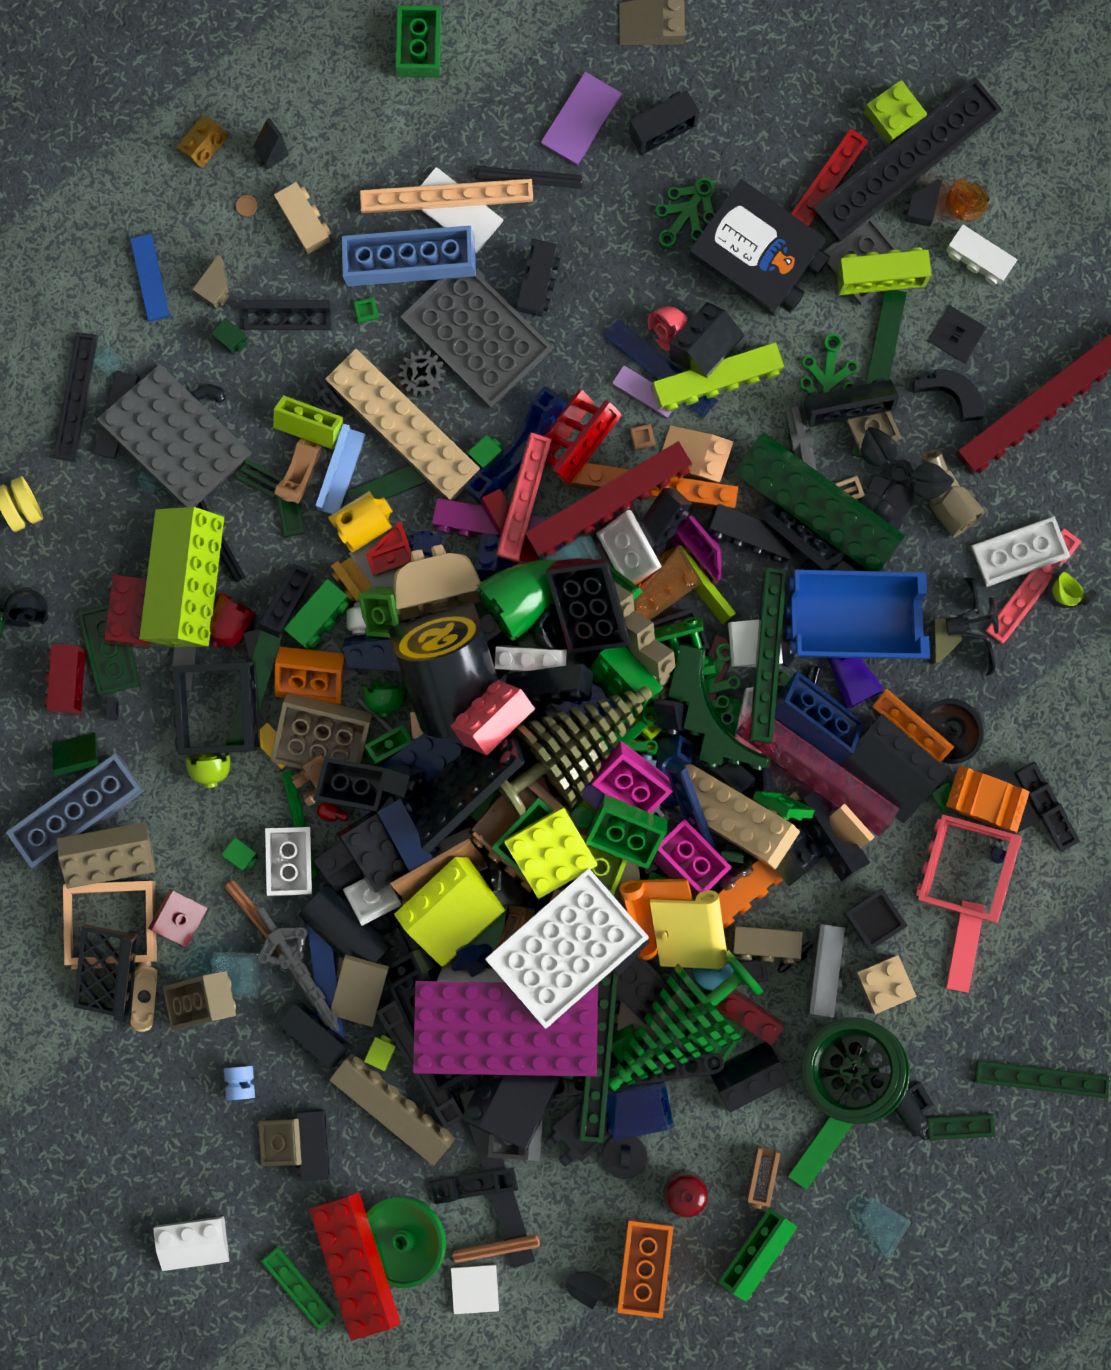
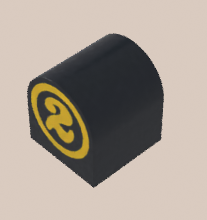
(443, 665)

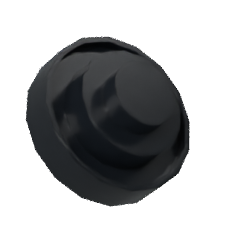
(386, 922)

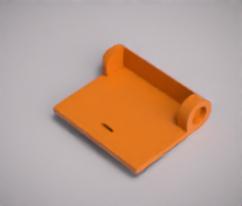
(636, 901)

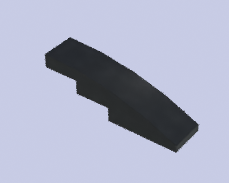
(1047, 806)

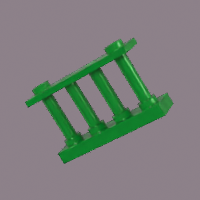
(689, 626)

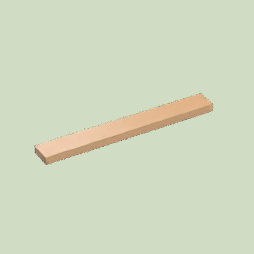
(446, 196)

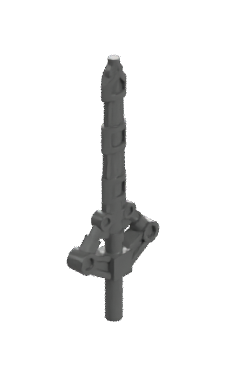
(291, 959)

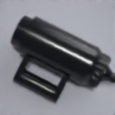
(911, 1114)

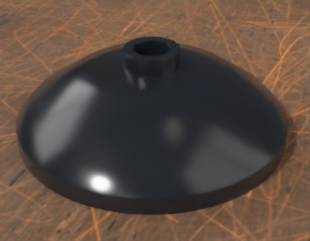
(970, 732)

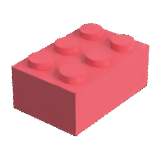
(492, 717)

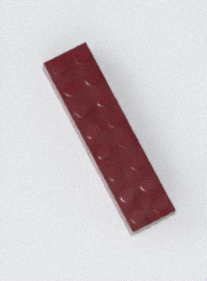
(609, 499)

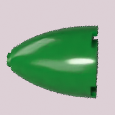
(517, 596)

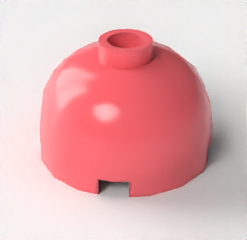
(667, 324)

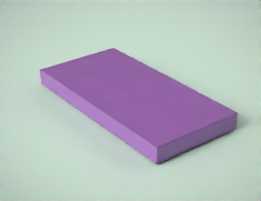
(581, 118)

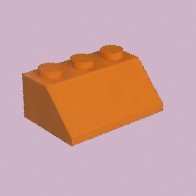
(309, 674)

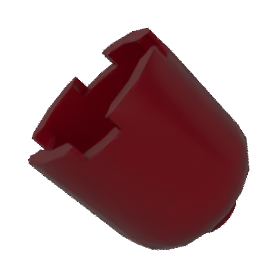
(229, 621)
(685, 1194)

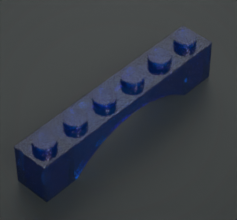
(497, 475)

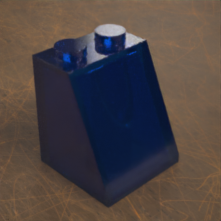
(639, 1111)

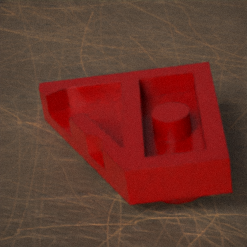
(390, 552)

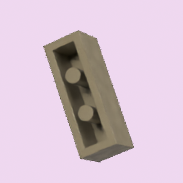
(768, 945)

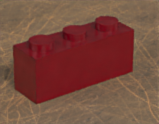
(751, 1016)

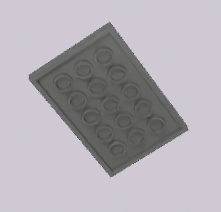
(477, 335)
(174, 437)

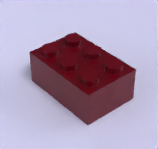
(126, 612)
(65, 680)

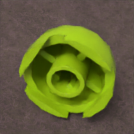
(208, 768)

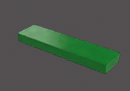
(819, 1152)
(298, 1288)

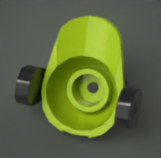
(1066, 590)

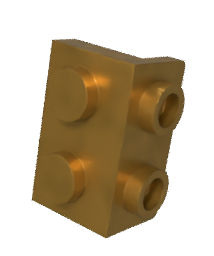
(202, 141)
(352, 577)

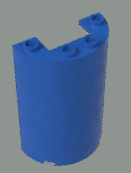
(856, 614)

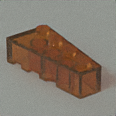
(666, 584)

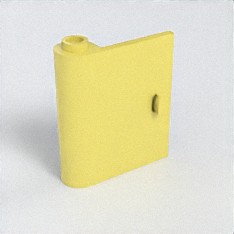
(693, 932)

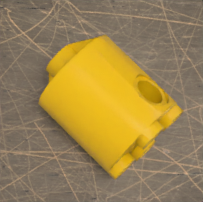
(362, 520)

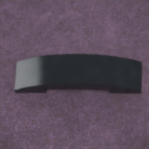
(474, 1184)

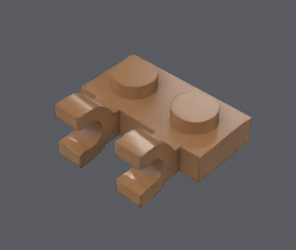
(311, 771)

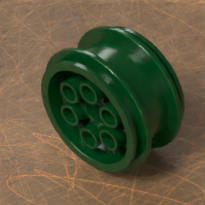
(821, 1053)

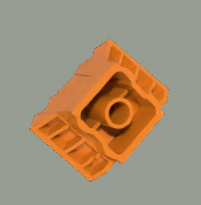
(987, 799)

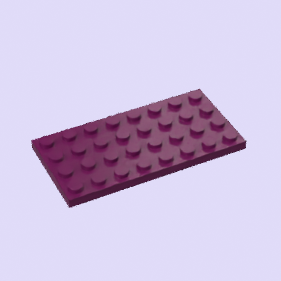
(491, 1032)

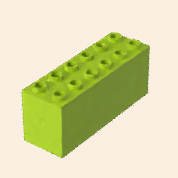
(182, 577)

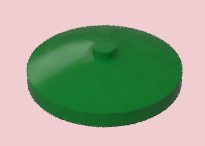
(407, 1240)

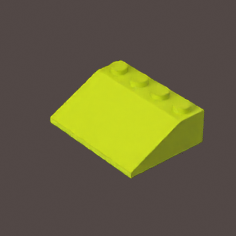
(450, 910)

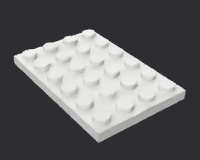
(567, 948)

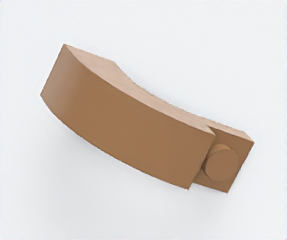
(300, 471)

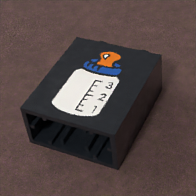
(760, 249)

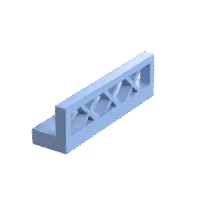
(340, 470)

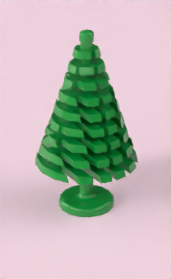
(686, 1021)

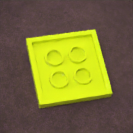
(550, 852)

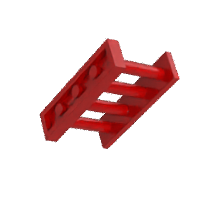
(588, 439)

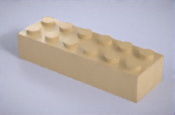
(742, 819)

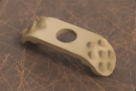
(143, 1013)

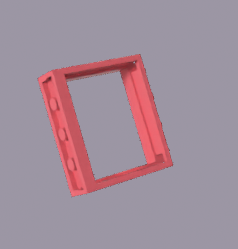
(935, 849)

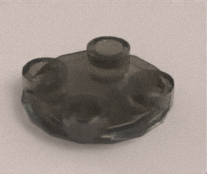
(735, 873)

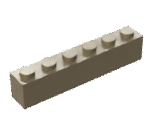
(392, 1109)

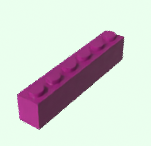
(469, 519)

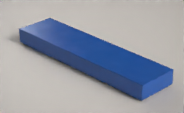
(150, 277)

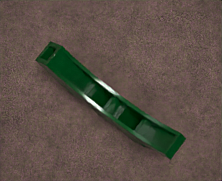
(718, 743)

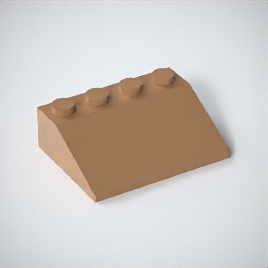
(413, 881)

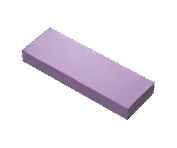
(638, 388)

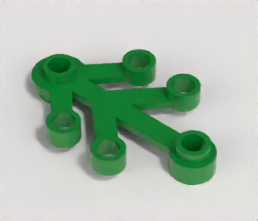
(687, 210)
(828, 379)
(712, 687)
(635, 731)

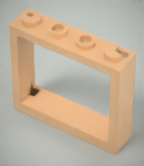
(148, 886)

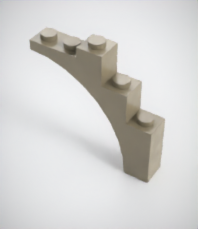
(648, 651)

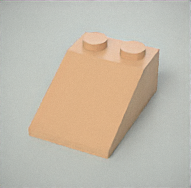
(704, 450)

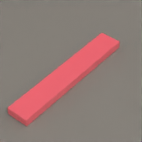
(523, 497)
(1027, 594)

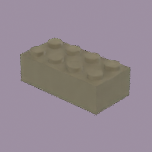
(106, 855)
(199, 1000)

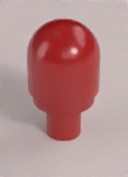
(331, 812)

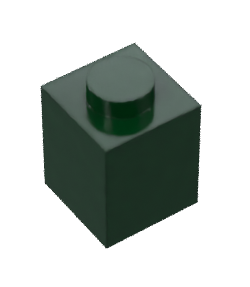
(230, 336)

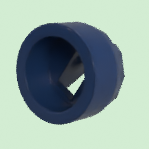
(997, 854)

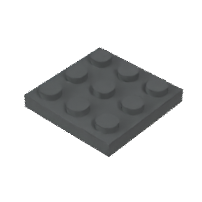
(864, 239)

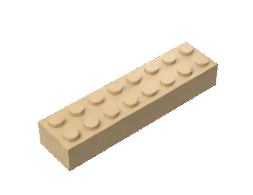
(402, 425)

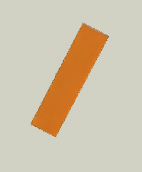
(913, 725)

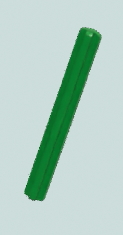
(296, 810)

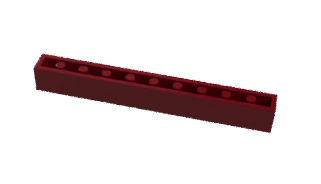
(1037, 407)

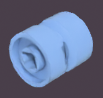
(239, 1083)

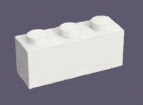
(981, 255)
(528, 658)

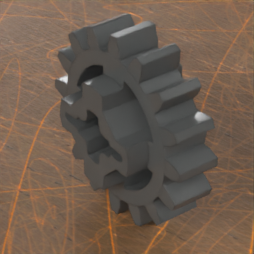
(427, 366)

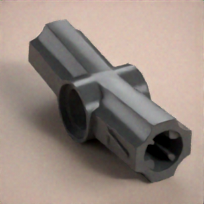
(799, 436)

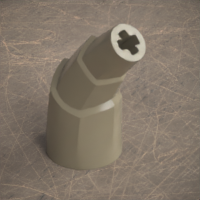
(956, 506)

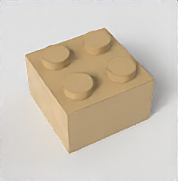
(885, 984)

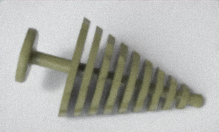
(566, 751)

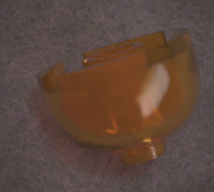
(967, 200)

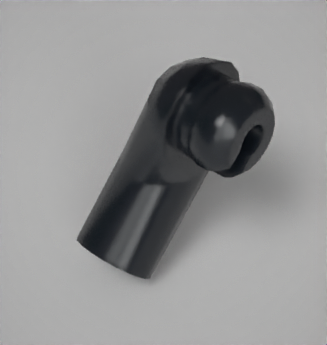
(212, 391)

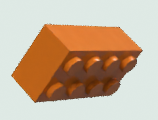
(645, 1268)

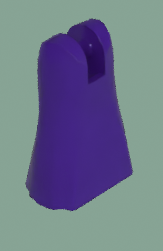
(854, 681)

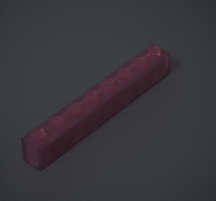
(824, 776)

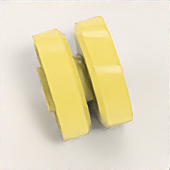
(20, 503)

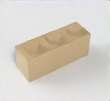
(303, 217)

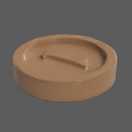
(246, 205)

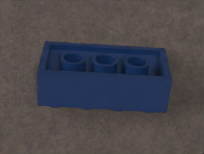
(818, 718)

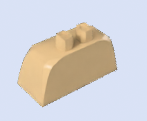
(434, 583)

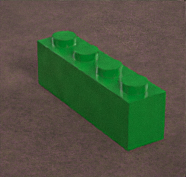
(757, 1254)

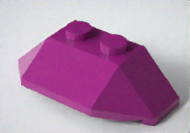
(700, 547)

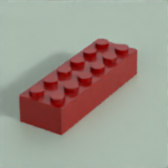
(355, 1266)

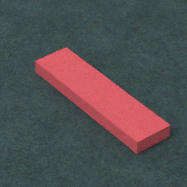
(964, 949)

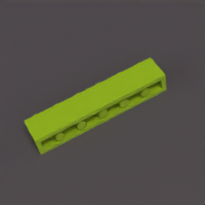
(727, 375)

